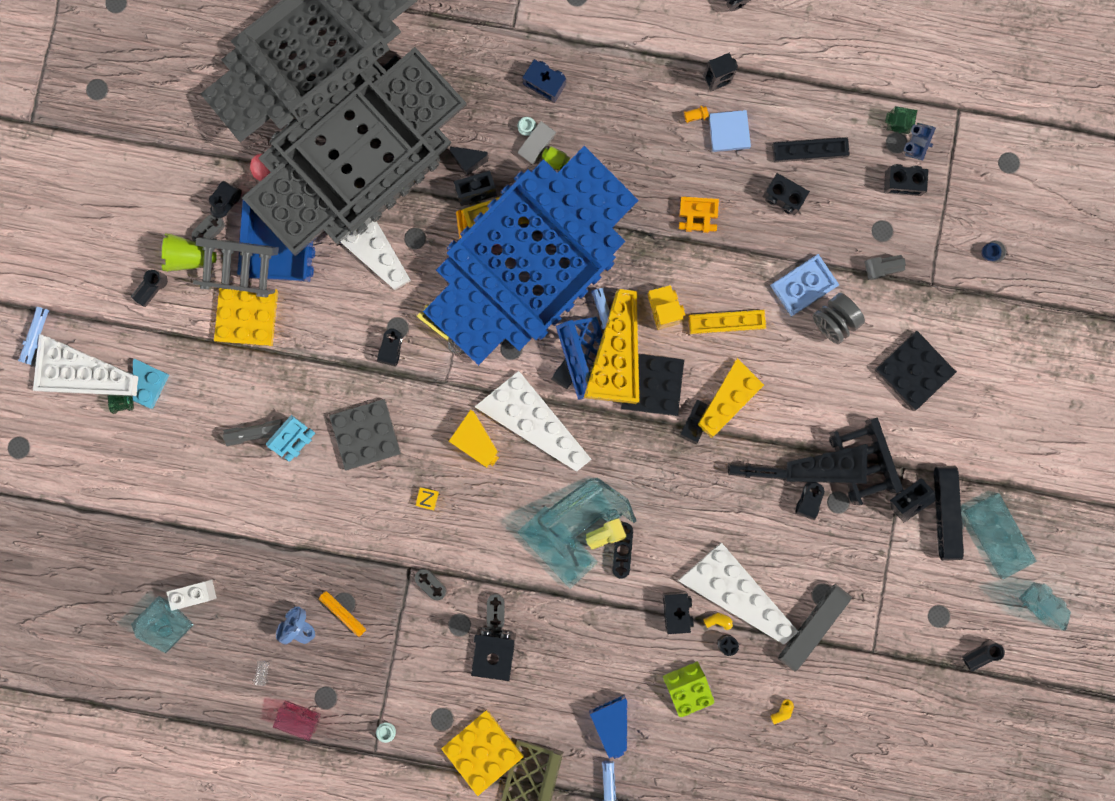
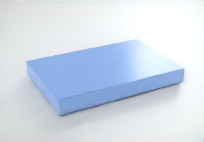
(804, 285)

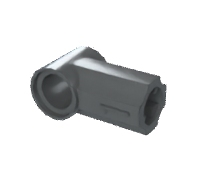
(880, 267)

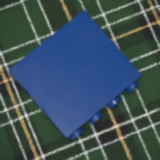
(282, 266)

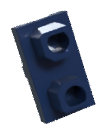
(920, 141)

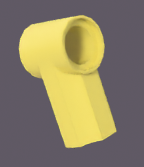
(610, 533)

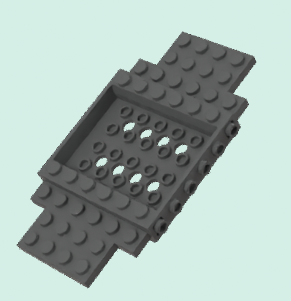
(269, 85)
(308, 189)

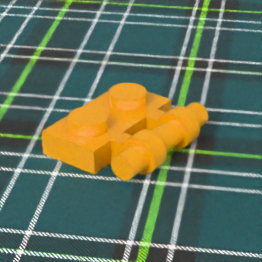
(698, 208)

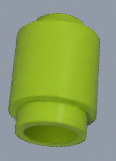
(555, 158)

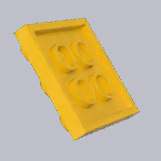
(245, 318)
(482, 752)

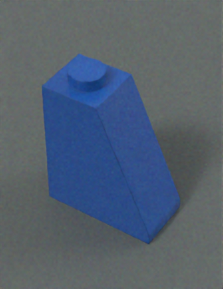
(611, 725)

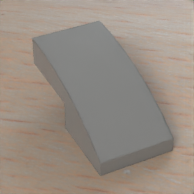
(537, 142)

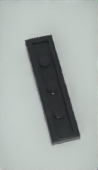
(810, 149)

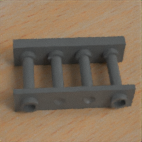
(246, 250)

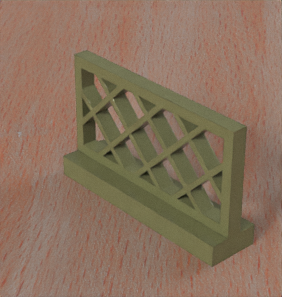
(550, 774)

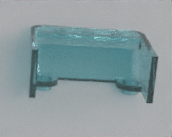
(579, 511)

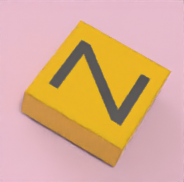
(427, 498)

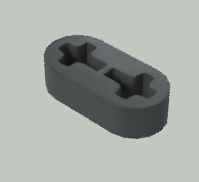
(207, 228)
(427, 587)
(500, 612)

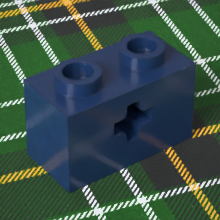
(549, 88)

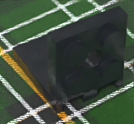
(490, 642)

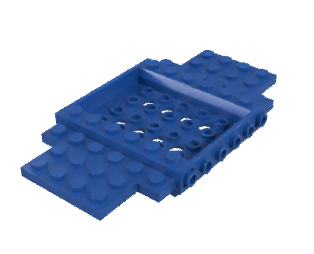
(573, 213)

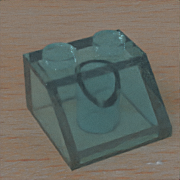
(1046, 606)
(160, 625)

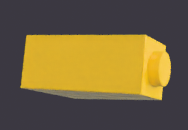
(475, 441)

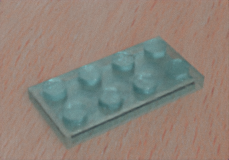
(999, 536)
(544, 548)

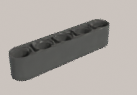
(814, 627)

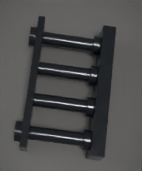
(885, 463)

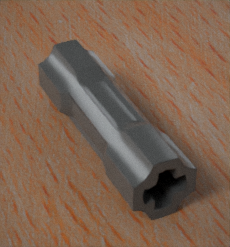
(240, 435)

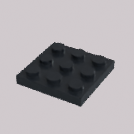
(915, 370)
(658, 385)

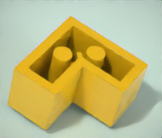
(665, 307)

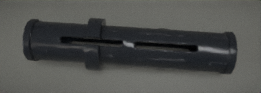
(734, 469)

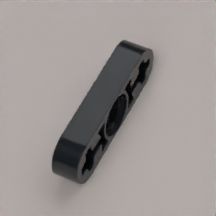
(616, 564)

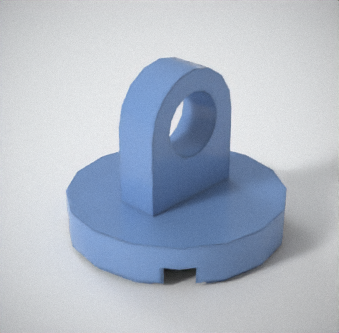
(294, 627)

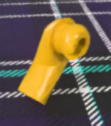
(720, 619)
(784, 713)

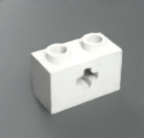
(191, 595)

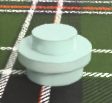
(526, 126)
(386, 732)

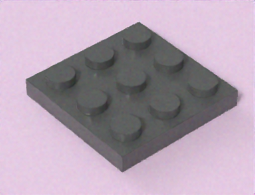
(365, 434)

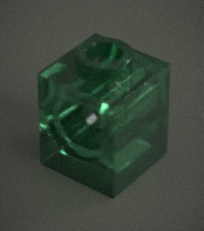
(901, 119)

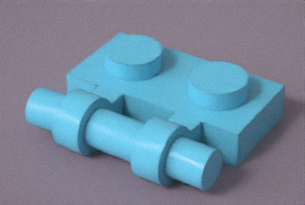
(287, 435)

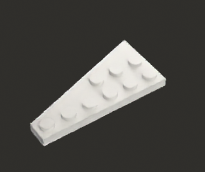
(377, 254)
(73, 371)
(526, 414)
(731, 587)

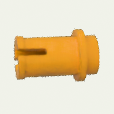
(696, 114)

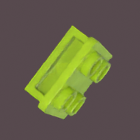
(688, 689)

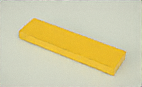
(727, 322)

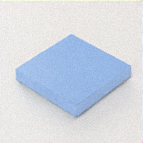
(729, 131)

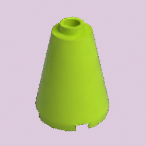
(182, 254)

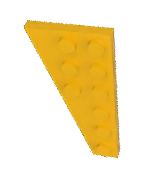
(616, 363)

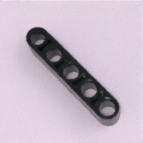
(948, 513)

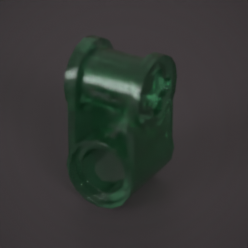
(115, 400)

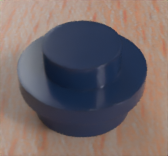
(991, 252)

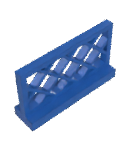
(573, 351)

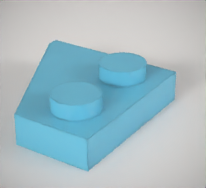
(149, 383)

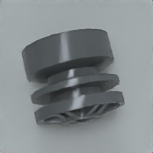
(838, 318)

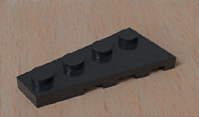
(835, 467)

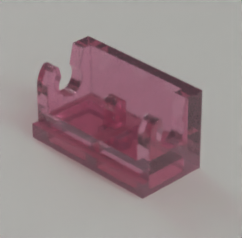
(297, 720)

